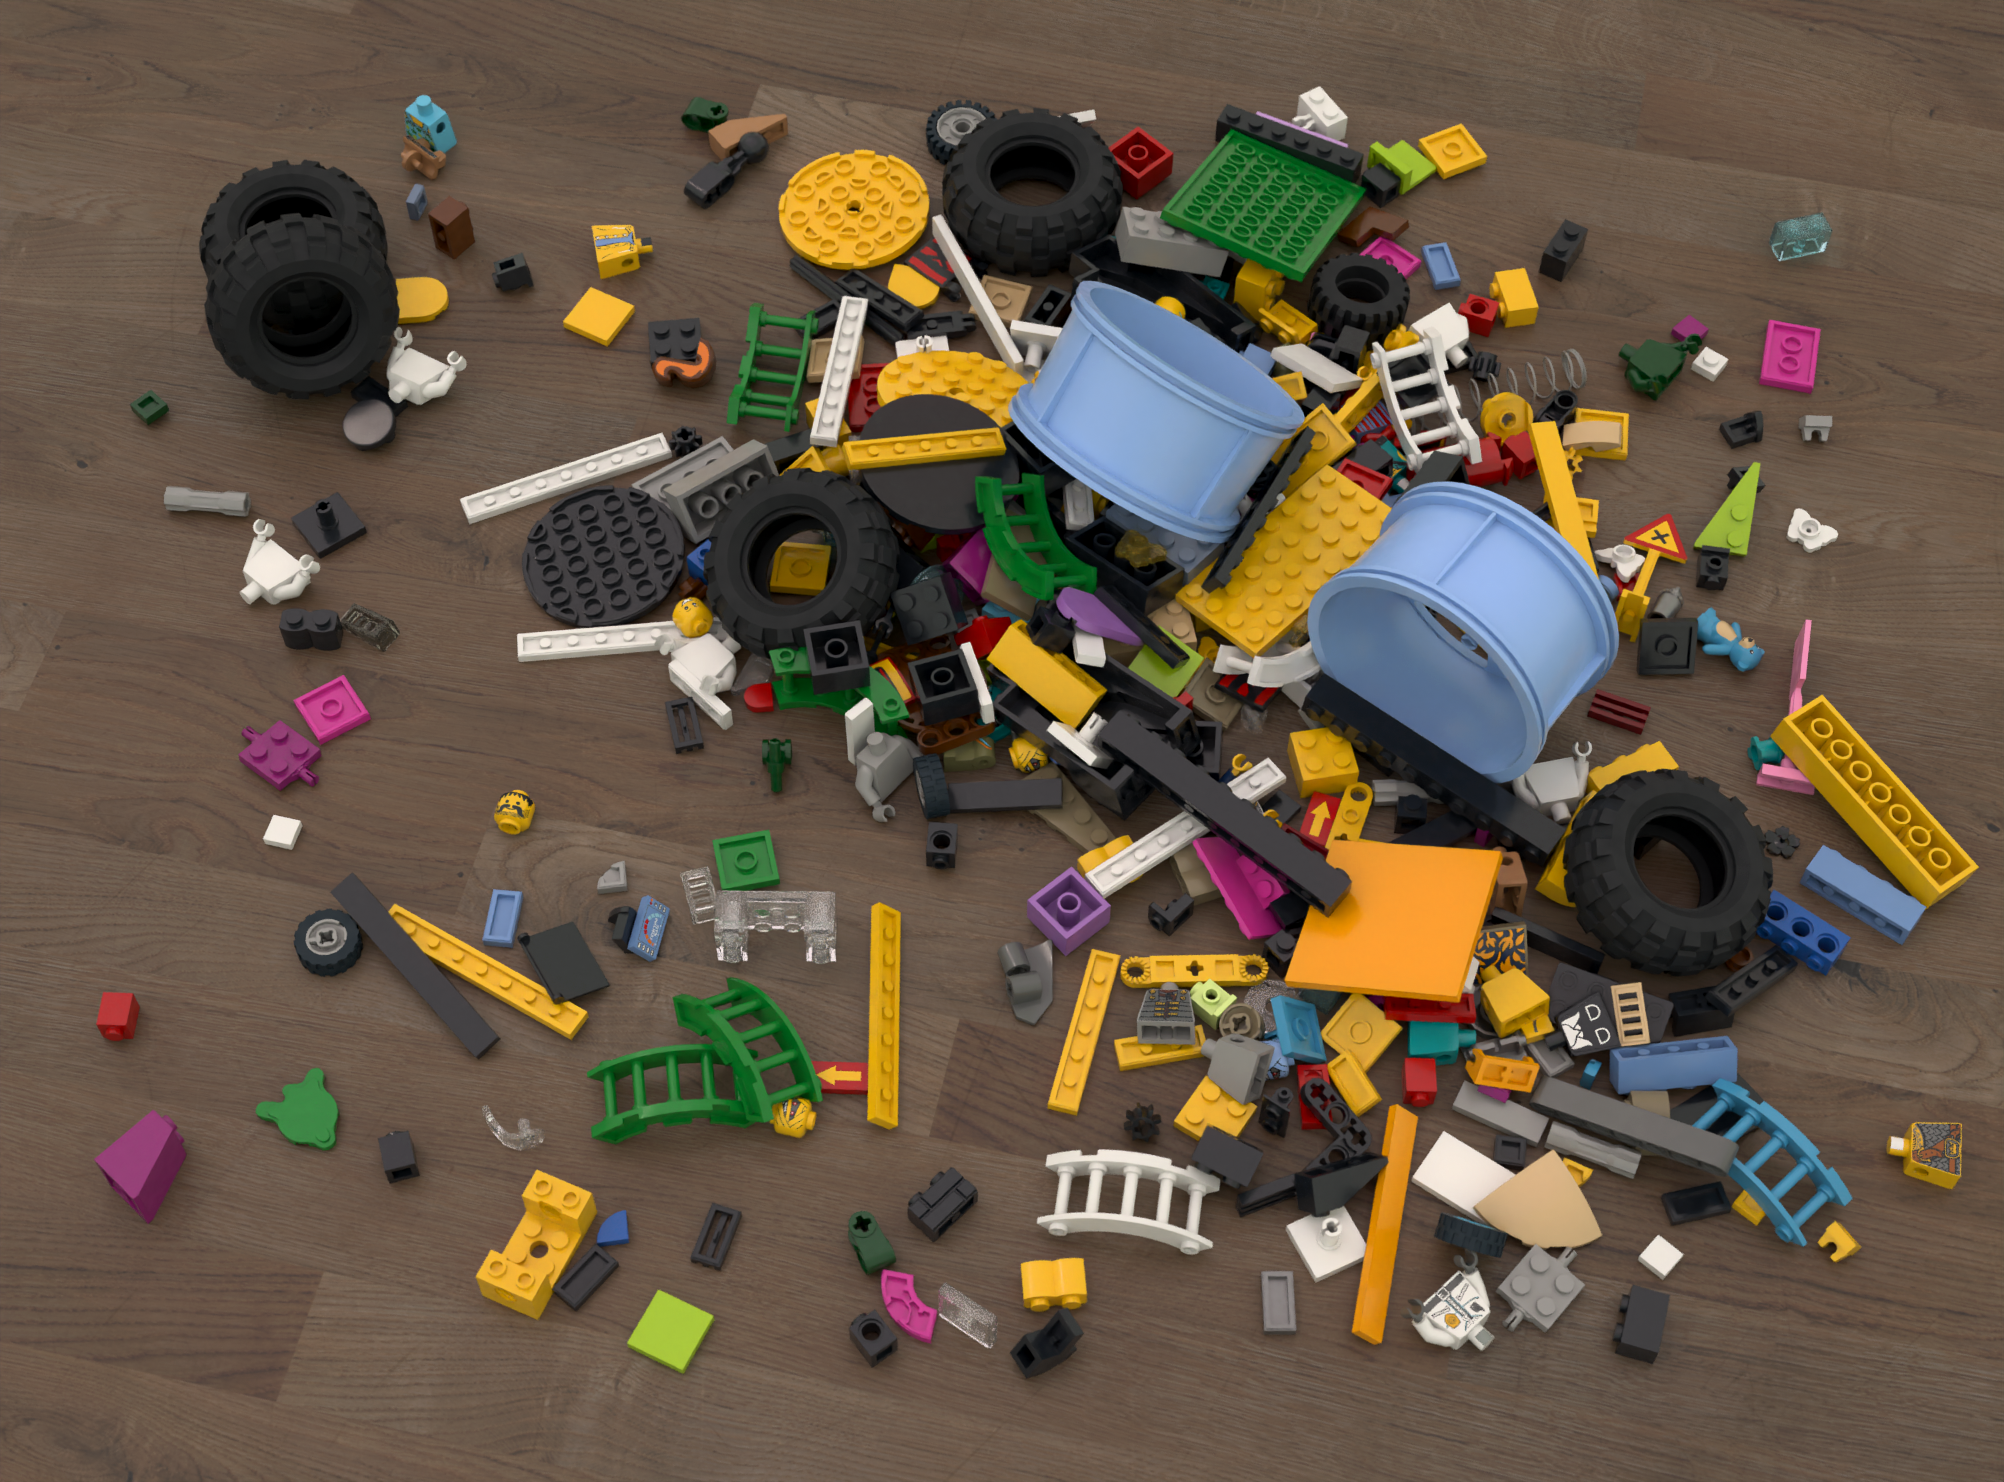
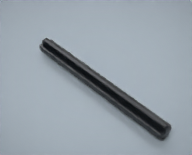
(836, 292)

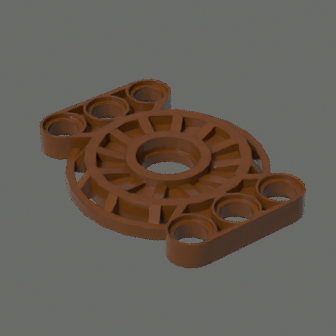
(915, 721)

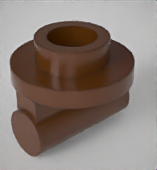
(692, 588)

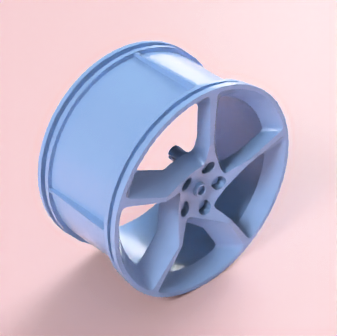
(1154, 413)
(1502, 583)

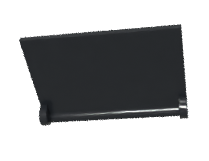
(563, 963)
(1699, 1104)

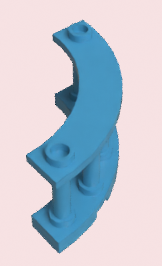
(1785, 1136)

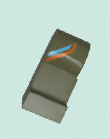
(971, 756)

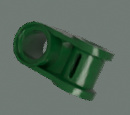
(704, 114)
(871, 1246)

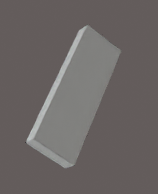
(1502, 1116)

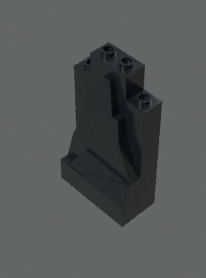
(1102, 263)
(1117, 785)

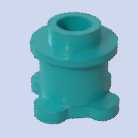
(1764, 752)

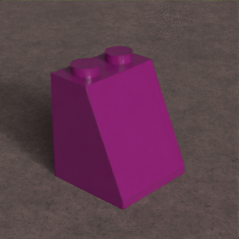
(970, 565)
(144, 1163)

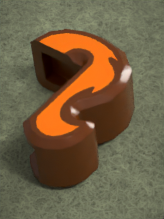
(688, 373)

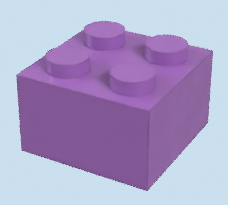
(1068, 911)

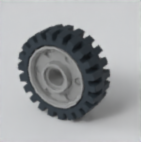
(950, 124)

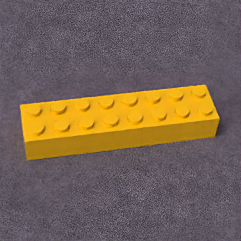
(1874, 801)

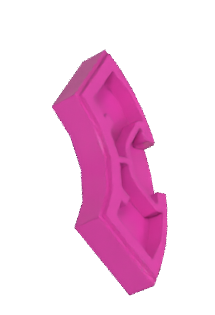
(905, 1307)

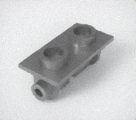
(1507, 1047)

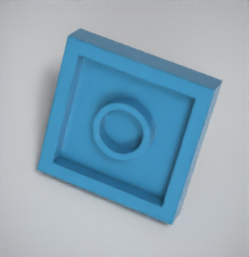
(1297, 1030)

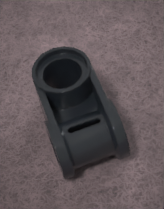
(1559, 409)

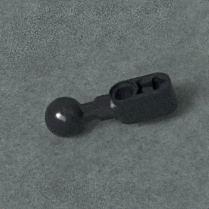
(719, 177)

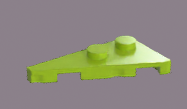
(1733, 520)

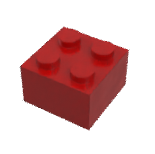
(1141, 161)

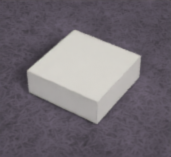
(282, 832)
(1660, 1257)

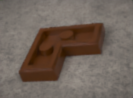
(1372, 222)

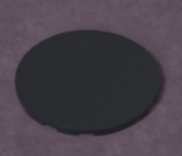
(938, 493)
(603, 557)

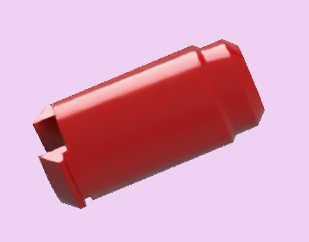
(1489, 471)

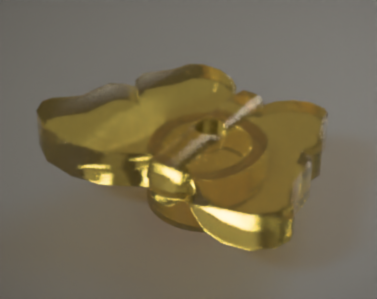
(1139, 550)
(1300, 632)

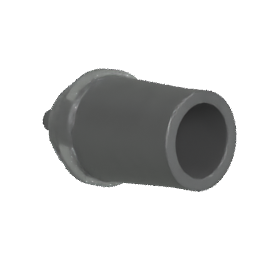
(1668, 603)

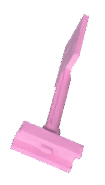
(1787, 775)

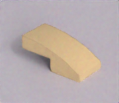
(1598, 434)

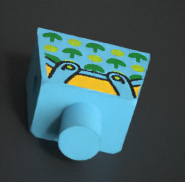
(429, 122)

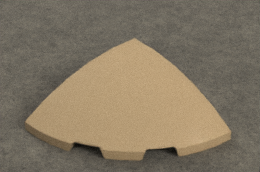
(1541, 1207)

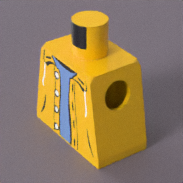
(618, 249)

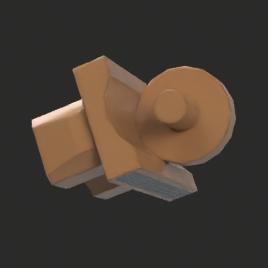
(420, 157)

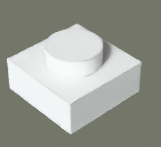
(1709, 364)

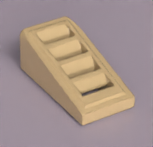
(1634, 1039)

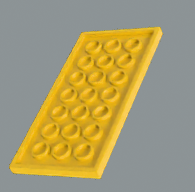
(1293, 556)

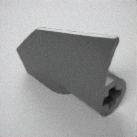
(1028, 979)

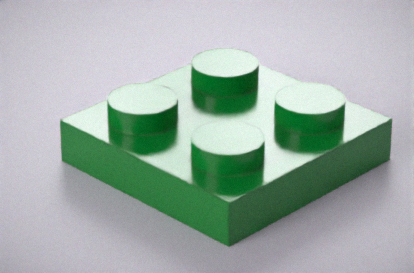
(746, 861)

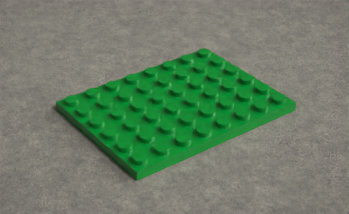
(1264, 205)

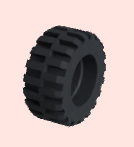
(1361, 279)

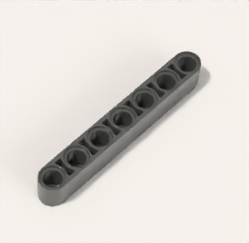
(1634, 1126)

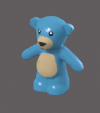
(1723, 639)

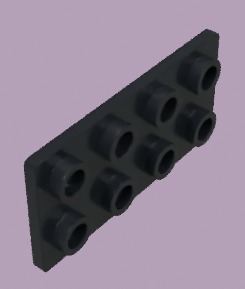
(1574, 984)

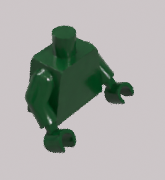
(1657, 363)

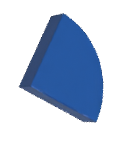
(614, 1230)

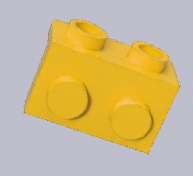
(1287, 323)

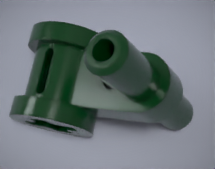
(775, 756)

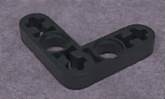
(1342, 1140)

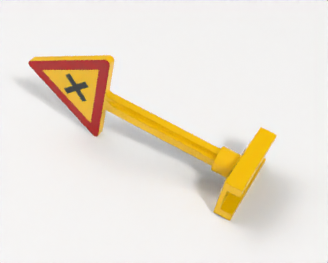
(1658, 539)

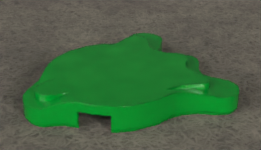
(306, 1113)

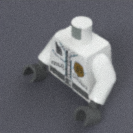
(1455, 1309)

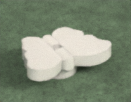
(1809, 531)
(1623, 558)

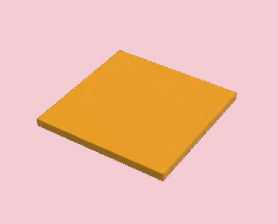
(1403, 924)

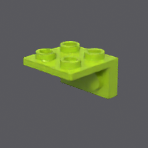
(1403, 162)

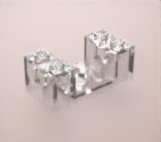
(776, 910)

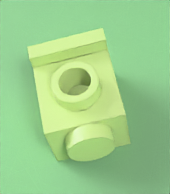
(1207, 1009)

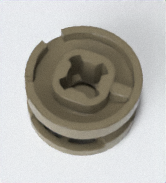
(1242, 1020)

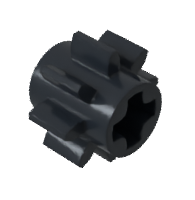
(1483, 365)
(685, 441)
(1146, 1114)

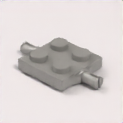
(1540, 1288)

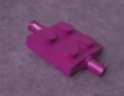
(280, 755)

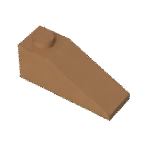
(726, 136)

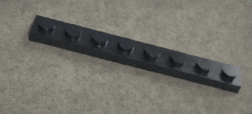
(1255, 516)

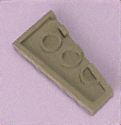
(1076, 817)

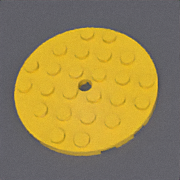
(889, 219)
(953, 374)

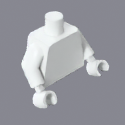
(1452, 328)
(417, 375)
(273, 571)
(704, 658)
(1555, 785)

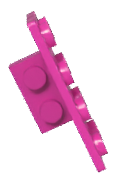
(1243, 886)

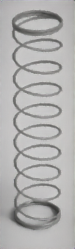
(1570, 375)

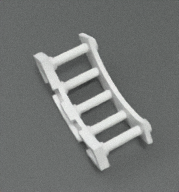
(1446, 403)
(1274, 668)
(1132, 1166)

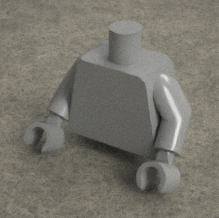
(883, 768)

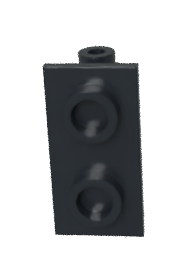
(1275, 1112)

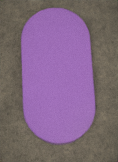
(1094, 616)

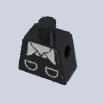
(1583, 1028)

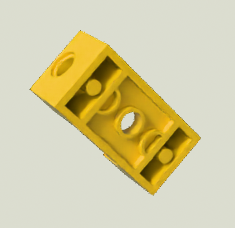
(555, 1218)

